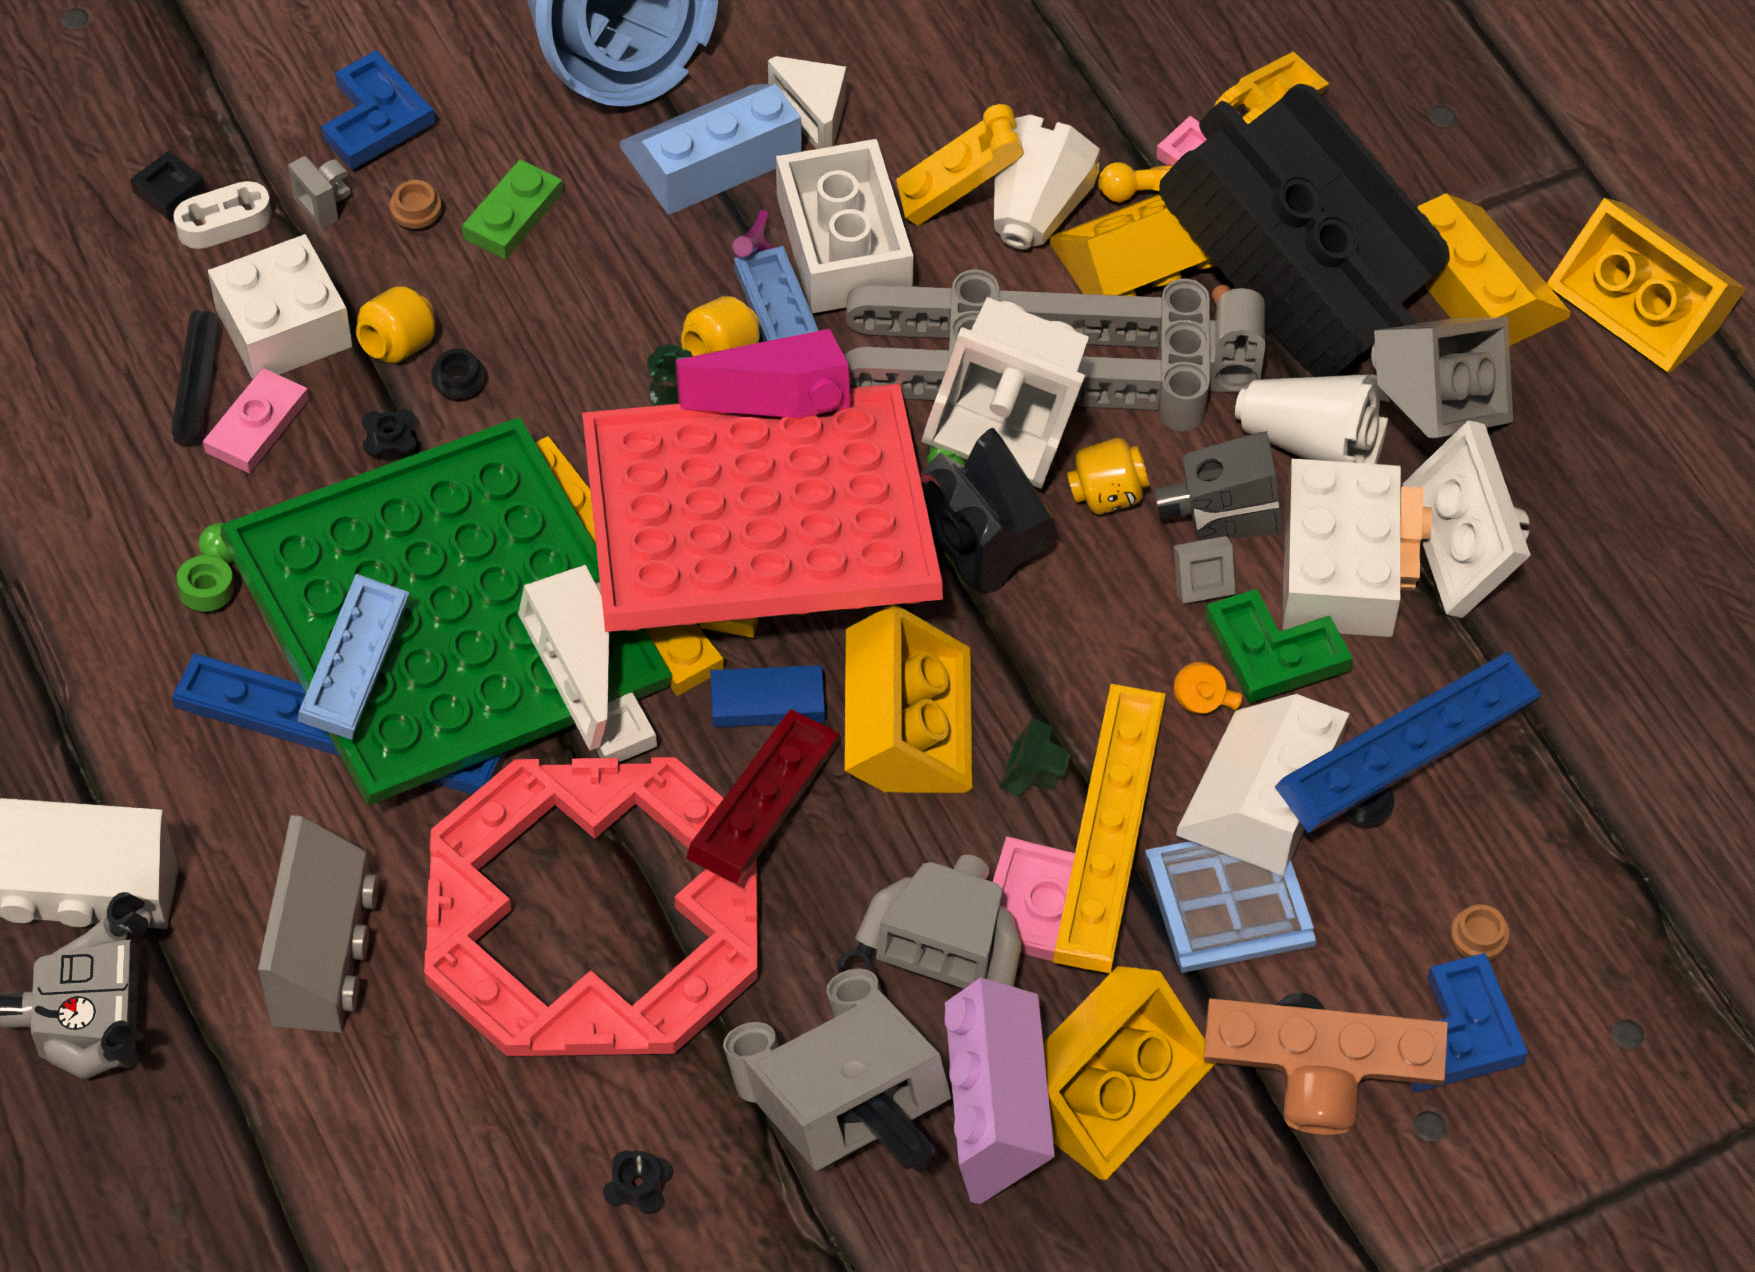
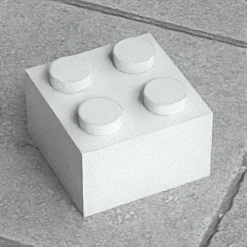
(280, 307)

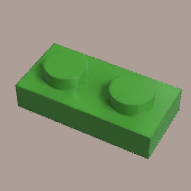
(512, 209)

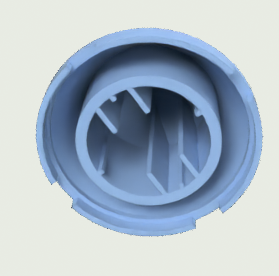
(621, 47)

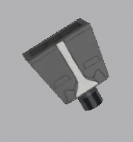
(1227, 490)

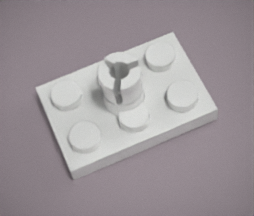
(1474, 522)

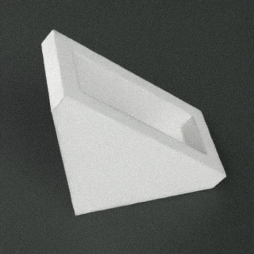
(815, 93)

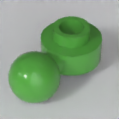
(207, 579)

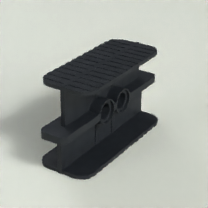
(1302, 154)

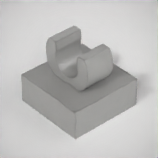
(319, 189)
(1204, 569)

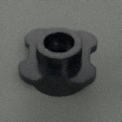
(389, 445)
(632, 1165)

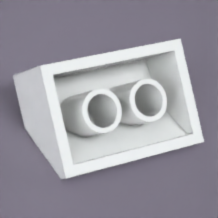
(1236, 800)
(76, 857)

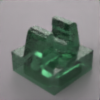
(1034, 760)

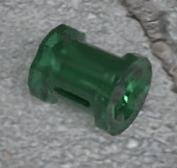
(662, 369)

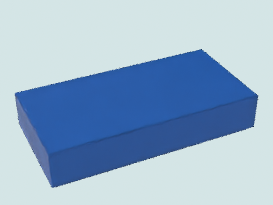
(766, 695)

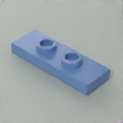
(774, 294)

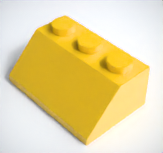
(1128, 249)
(1488, 272)
(1644, 285)
(907, 705)
(1120, 1067)

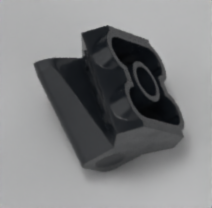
(986, 512)

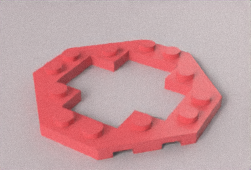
(589, 1014)

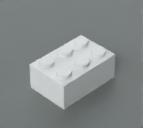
(842, 222)
(1342, 546)

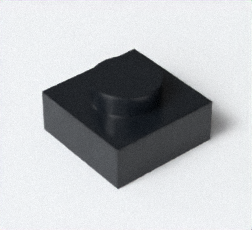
(167, 184)

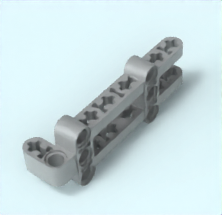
(1192, 349)

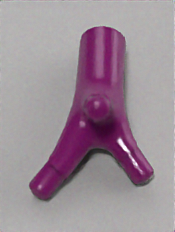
(754, 239)

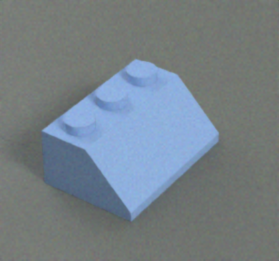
(715, 146)

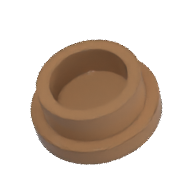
(415, 204)
(1480, 931)

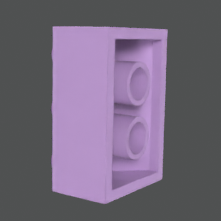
(997, 1086)

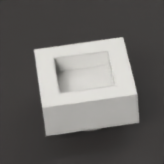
(626, 730)

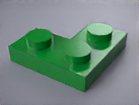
(1272, 659)

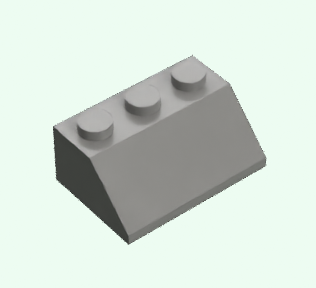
(1447, 372)
(316, 929)

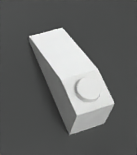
(570, 636)

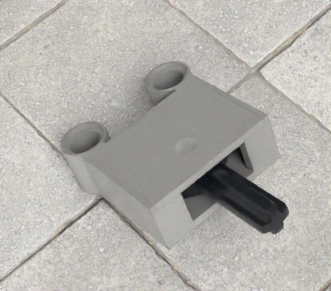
(844, 1079)

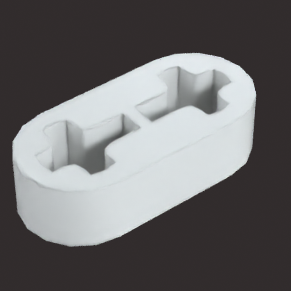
(222, 214)

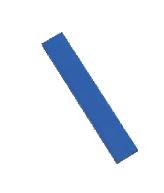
(272, 708)
(1407, 742)

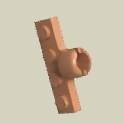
(1324, 1054)

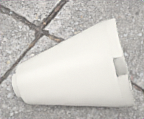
(1317, 416)

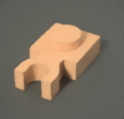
(1414, 526)

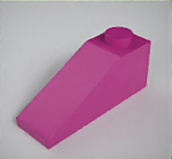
(768, 378)

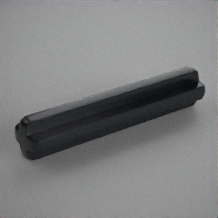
(195, 378)

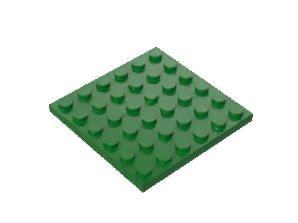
(464, 539)

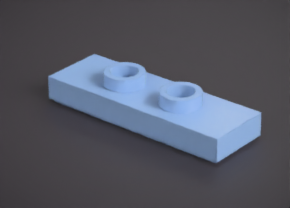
(353, 657)

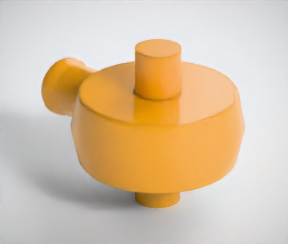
(1203, 689)

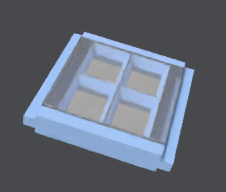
(1225, 907)

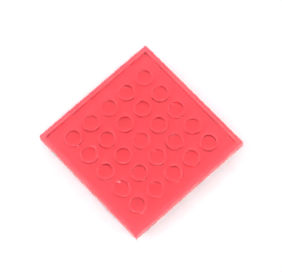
(757, 512)

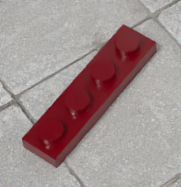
(762, 796)

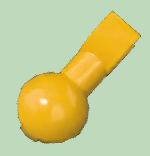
(1120, 180)

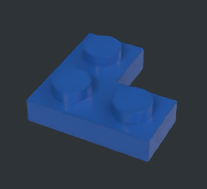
(384, 113)
(1480, 1024)

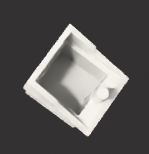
(1009, 377)

